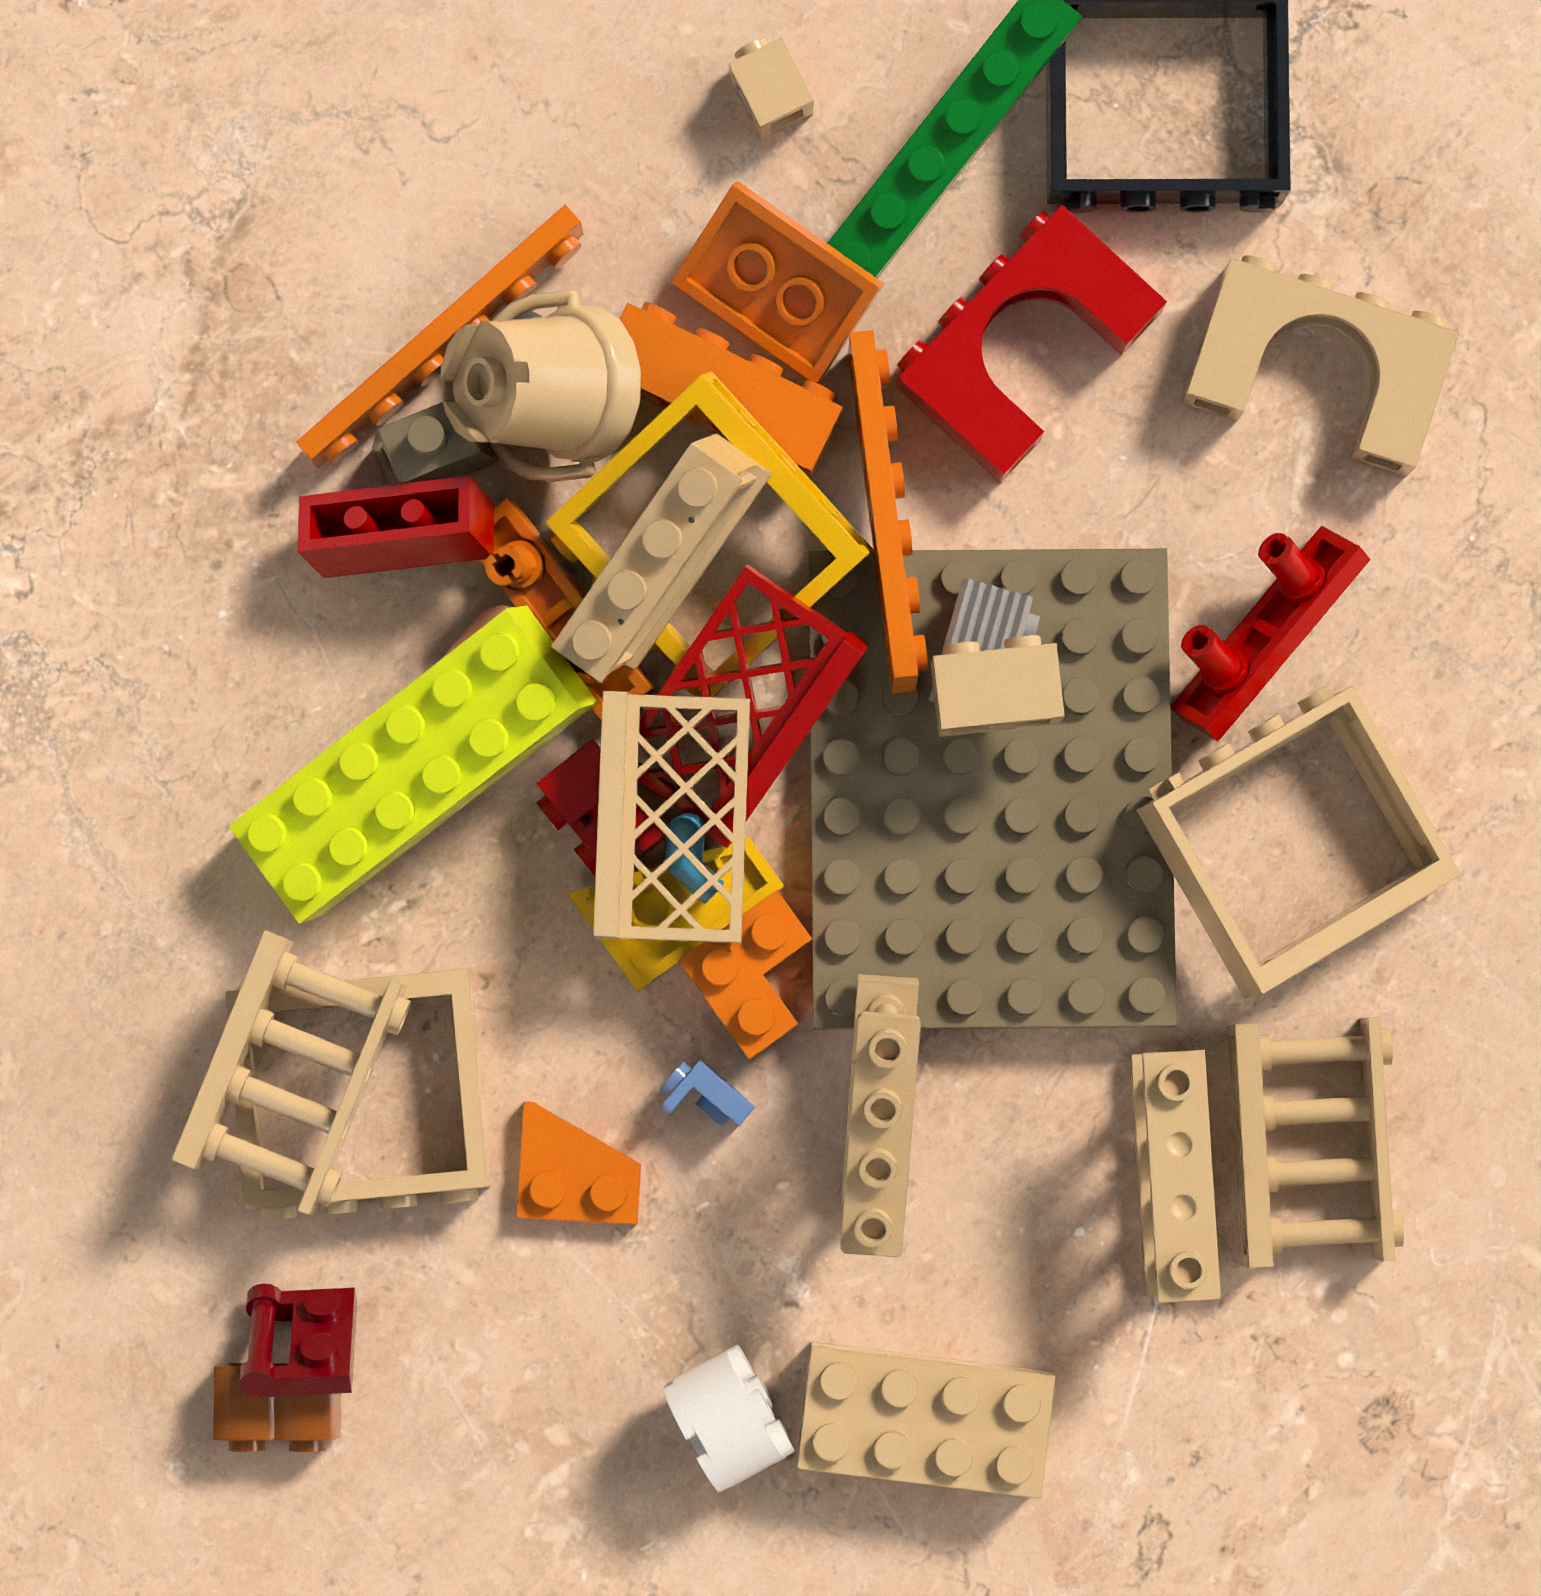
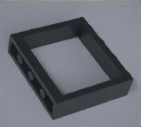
(1191, 194)

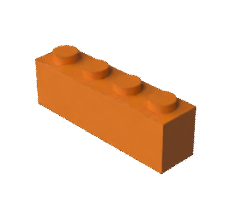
(673, 358)

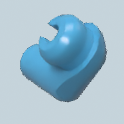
(684, 828)

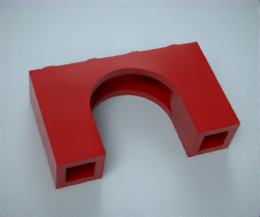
(1056, 264)

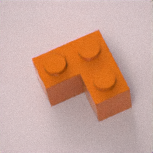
(734, 973)

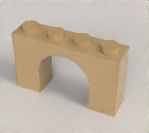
(1402, 352)

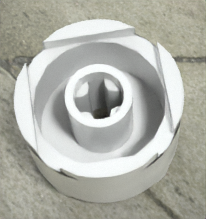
(728, 1419)

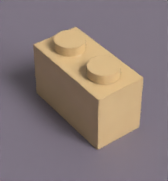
(997, 687)

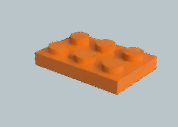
(777, 282)

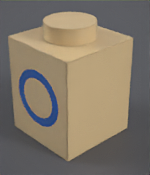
(770, 86)

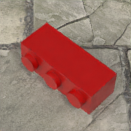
(396, 527)

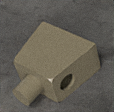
(427, 449)

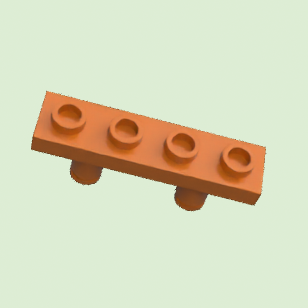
(537, 578)

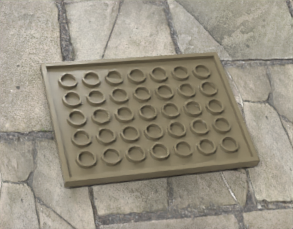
(1006, 855)

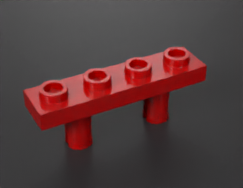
(1270, 632)

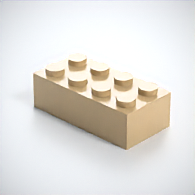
(926, 1420)

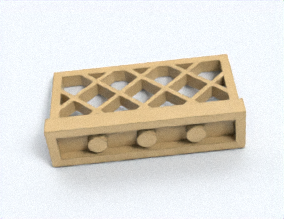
(618, 817)

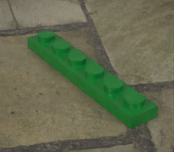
(954, 132)

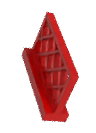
(790, 721)

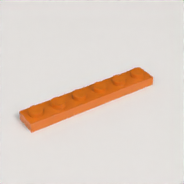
(423, 356)
(889, 535)

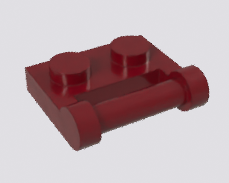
(319, 1345)

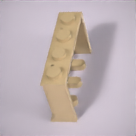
(662, 557)

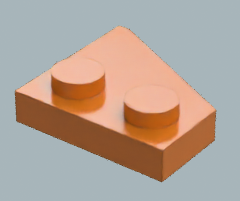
(573, 1173)

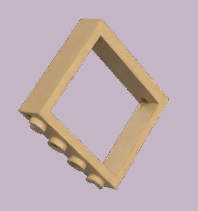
(1388, 787)
(394, 1191)

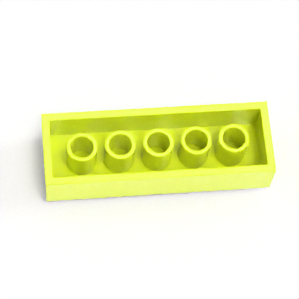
(413, 763)

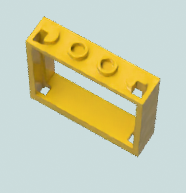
(786, 479)

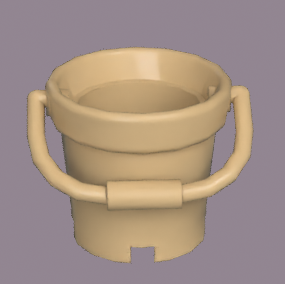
(545, 384)

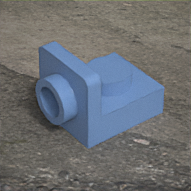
(718, 1097)

